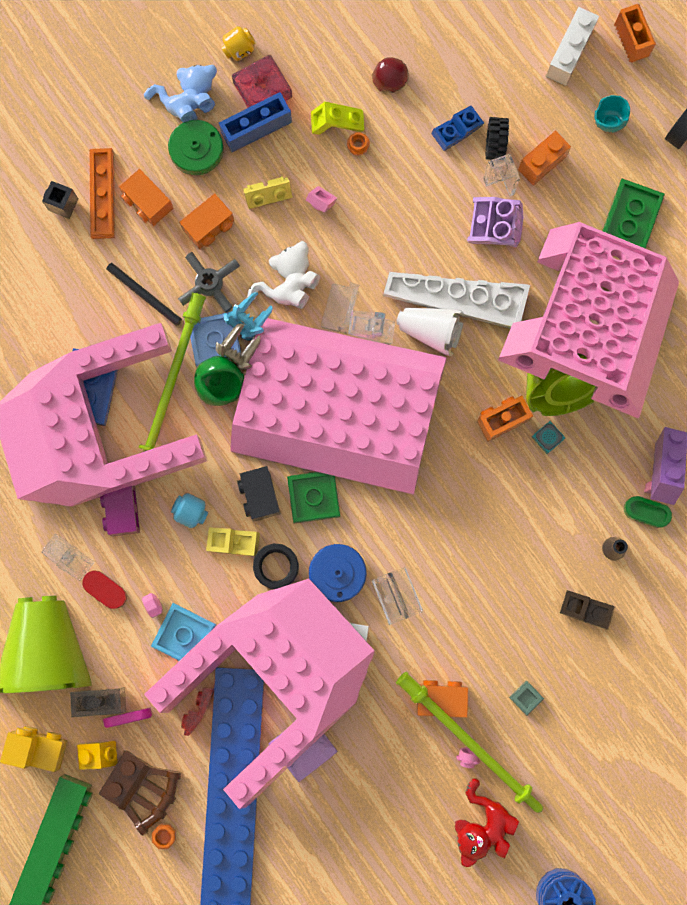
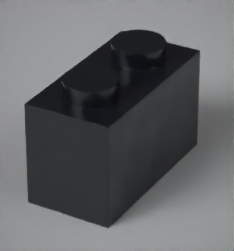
(259, 494)

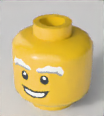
(238, 43)

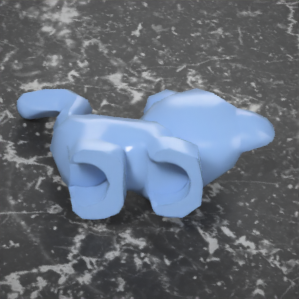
(196, 83)

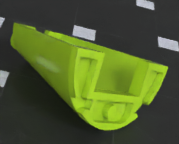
(42, 649)

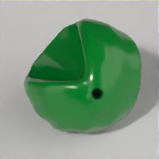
(218, 381)

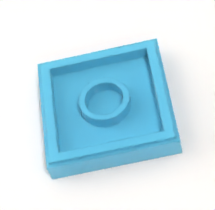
(181, 632)

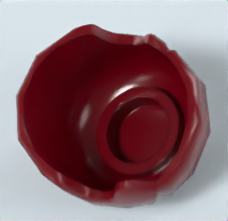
(390, 74)

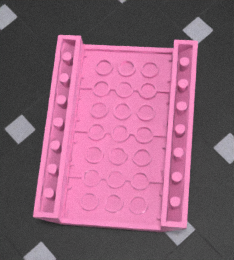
(337, 405)

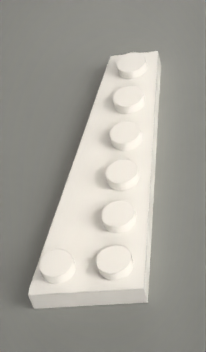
(479, 300)

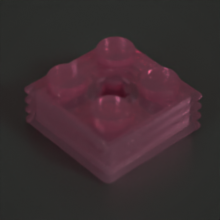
(261, 72)

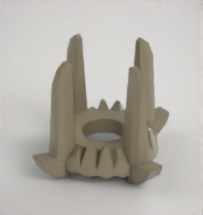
(242, 360)

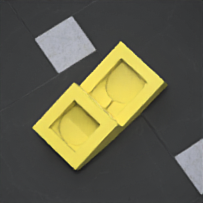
(233, 541)

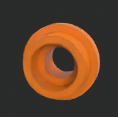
(358, 137)

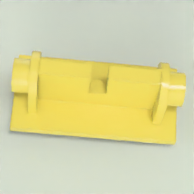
(260, 195)

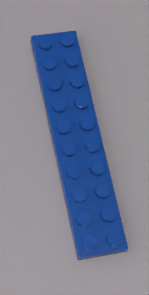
(233, 747)

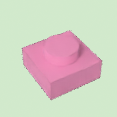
(321, 199)

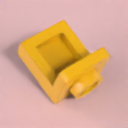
(97, 755)

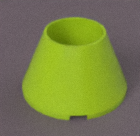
(558, 393)

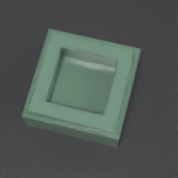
(526, 698)

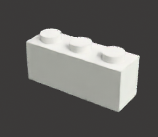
(572, 46)

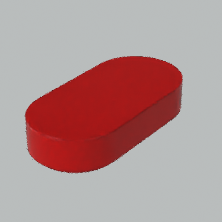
(104, 589)

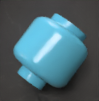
(189, 510)

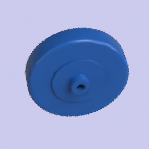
(338, 572)

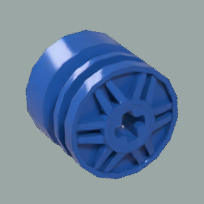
(561, 885)

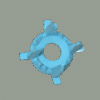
(252, 327)

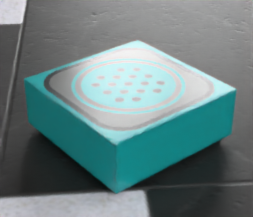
(548, 437)

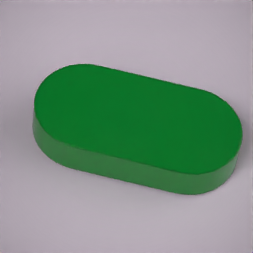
(647, 512)

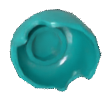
(612, 113)

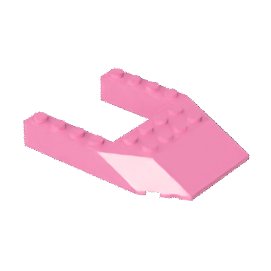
(53, 432)
(300, 652)

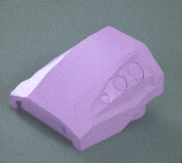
(496, 221)
(312, 757)

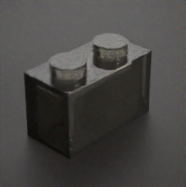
(98, 702)

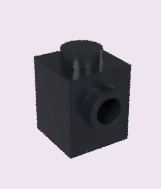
(60, 199)

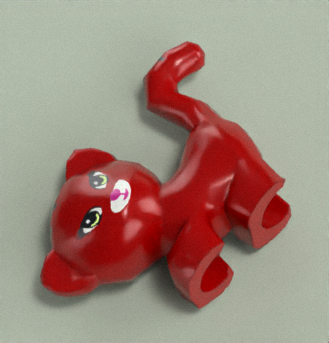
(476, 839)

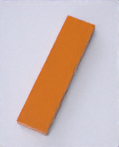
(102, 193)

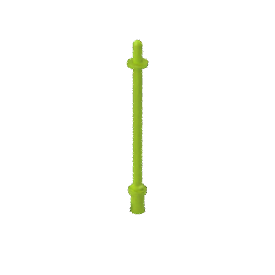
(191, 318)
(420, 695)

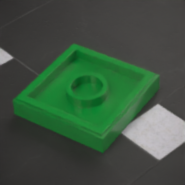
(313, 497)

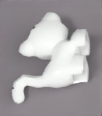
(291, 265)

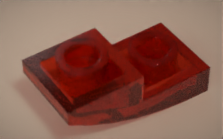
(194, 717)

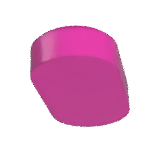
(127, 717)

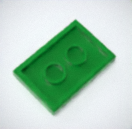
(633, 212)

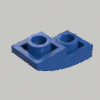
(458, 128)

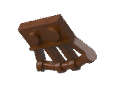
(126, 781)

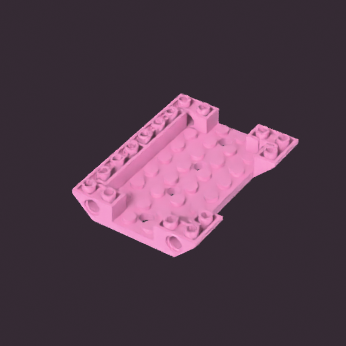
(629, 316)

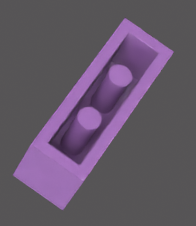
(669, 466)

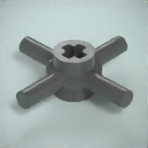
(214, 276)

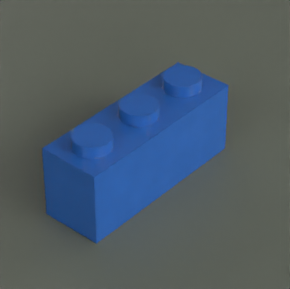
(255, 122)

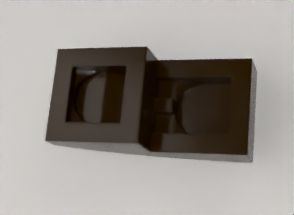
(587, 610)

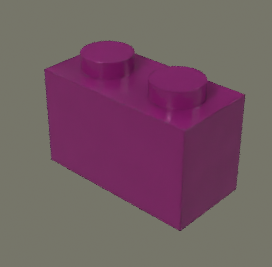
(120, 512)

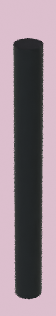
(144, 294)

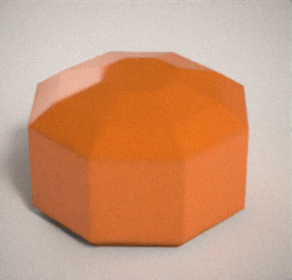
(164, 836)

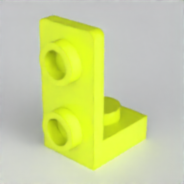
(337, 116)

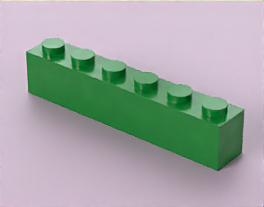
(52, 842)

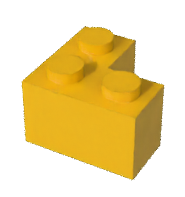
(29, 748)

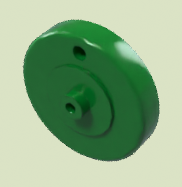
(195, 147)

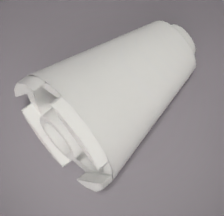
(432, 327)

